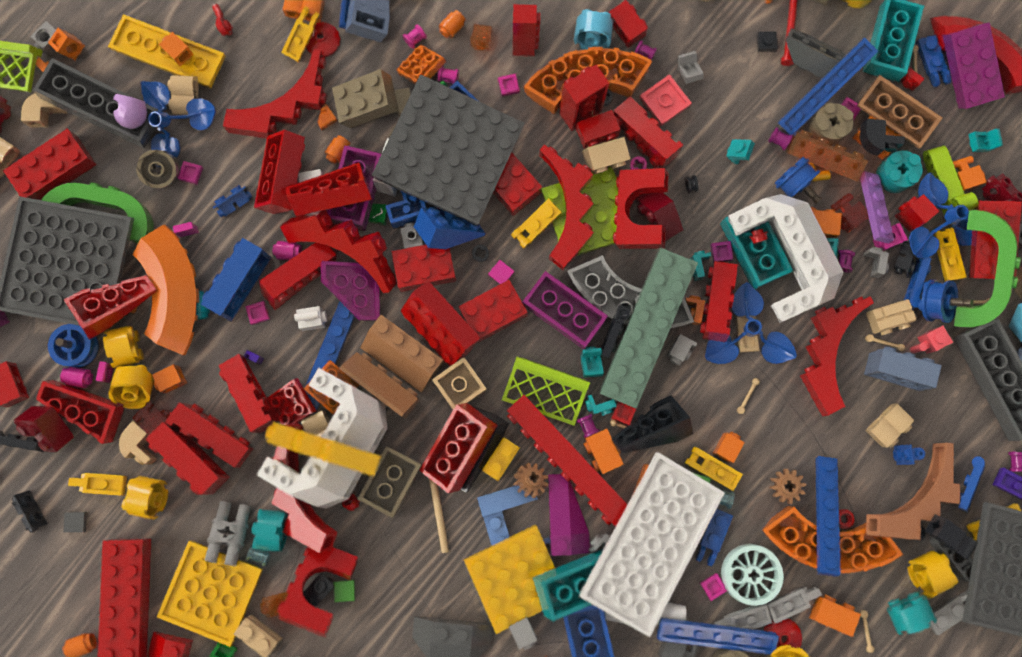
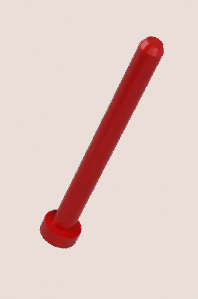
(787, 59)

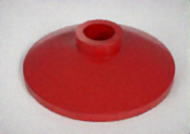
(330, 41)
(788, 628)

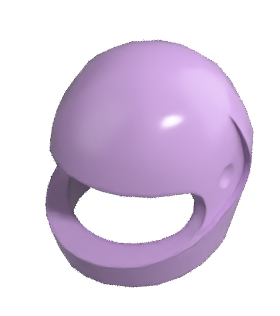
(130, 111)

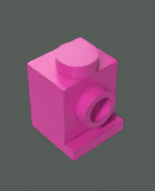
(899, 237)

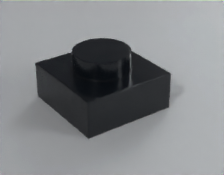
(767, 41)

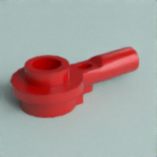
(222, 25)

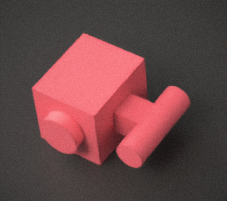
(932, 341)

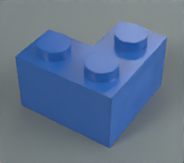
(404, 211)

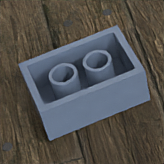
(903, 369)

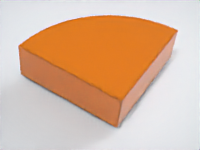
(326, 117)

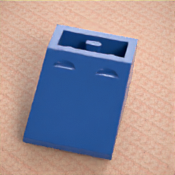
(443, 229)

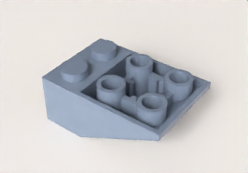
(368, 19)

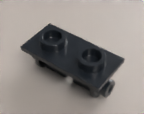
(907, 263)
(26, 505)
(318, 589)

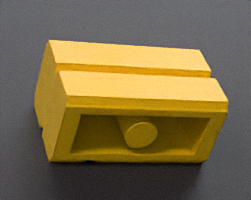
(500, 459)

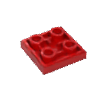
(291, 403)

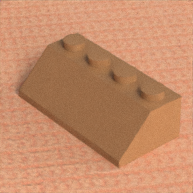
(900, 110)
(401, 353)
(380, 385)

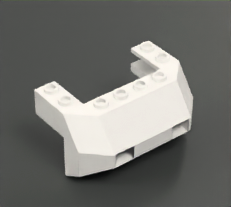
(804, 247)
(357, 423)

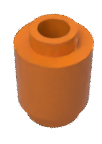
(452, 24)
(335, 149)
(80, 645)

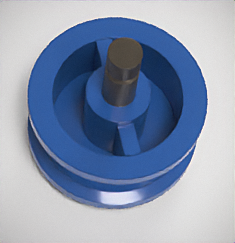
(798, 180)
(941, 300)
(72, 347)

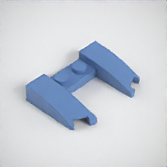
(492, 507)

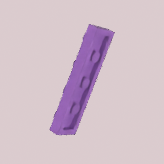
(876, 207)

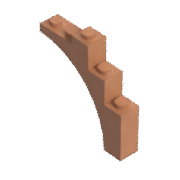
(936, 489)

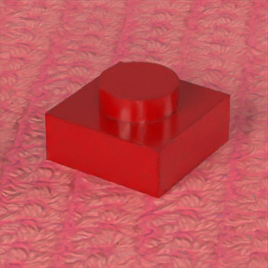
(911, 80)
(623, 413)

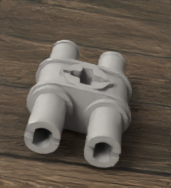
(234, 541)

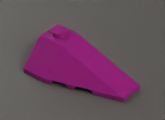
(567, 525)

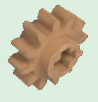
(533, 487)
(790, 493)

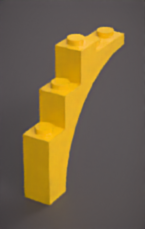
(322, 449)

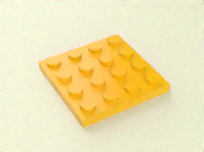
(505, 577)
(209, 595)

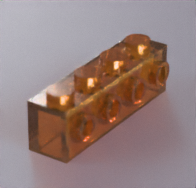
(827, 156)

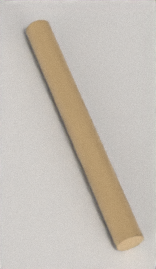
(439, 517)

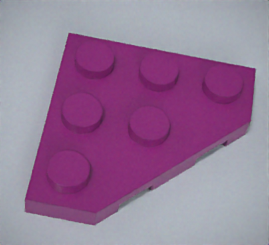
(353, 288)

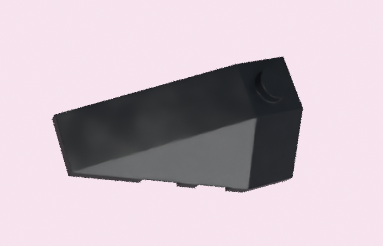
(661, 425)
(490, 447)

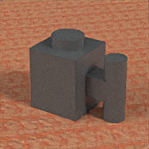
(673, 649)

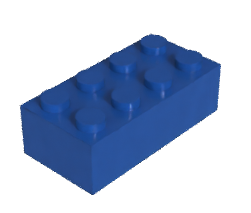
(236, 279)
(588, 633)

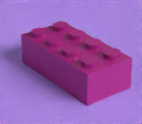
(973, 66)
(357, 212)
(564, 310)

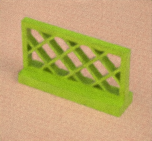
(22, 51)
(553, 375)

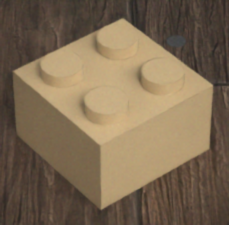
(606, 154)
(459, 384)

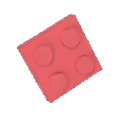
(665, 100)

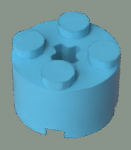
(593, 29)

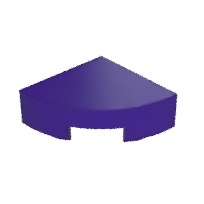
(253, 357)

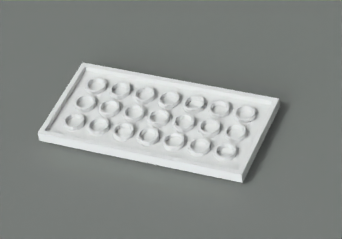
(652, 544)

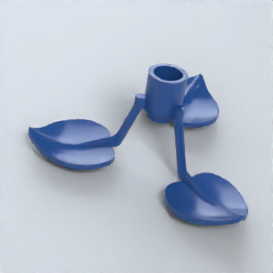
(200, 115)
(921, 240)
(776, 347)

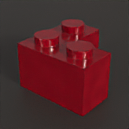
(660, 211)
(45, 426)

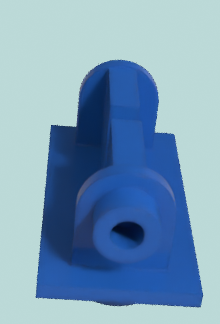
(225, 204)
(906, 454)

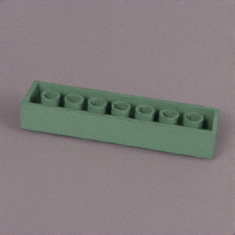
(648, 327)

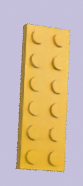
(142, 43)

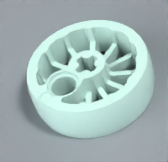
(728, 569)

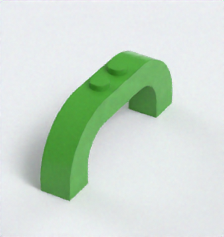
(112, 197)
(1006, 265)

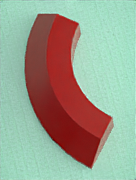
(1007, 51)

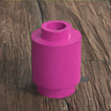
(285, 250)
(76, 377)

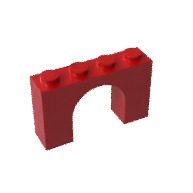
(632, 185)
(295, 608)

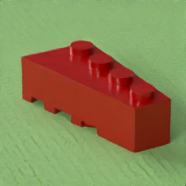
(525, 29)
(647, 134)
(329, 190)
(295, 274)
(720, 301)
(247, 394)
(86, 410)
(210, 433)

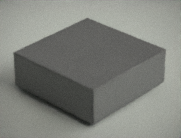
(75, 522)

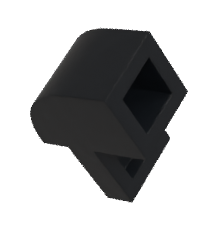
(874, 137)

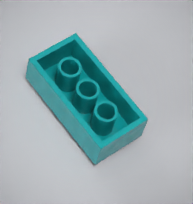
(894, 38)
(760, 261)
(561, 586)

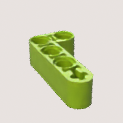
(941, 166)

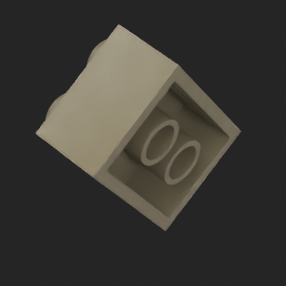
(365, 99)
(391, 482)

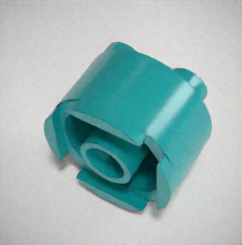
(900, 171)
(269, 530)
(911, 613)

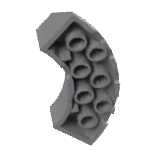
(607, 290)

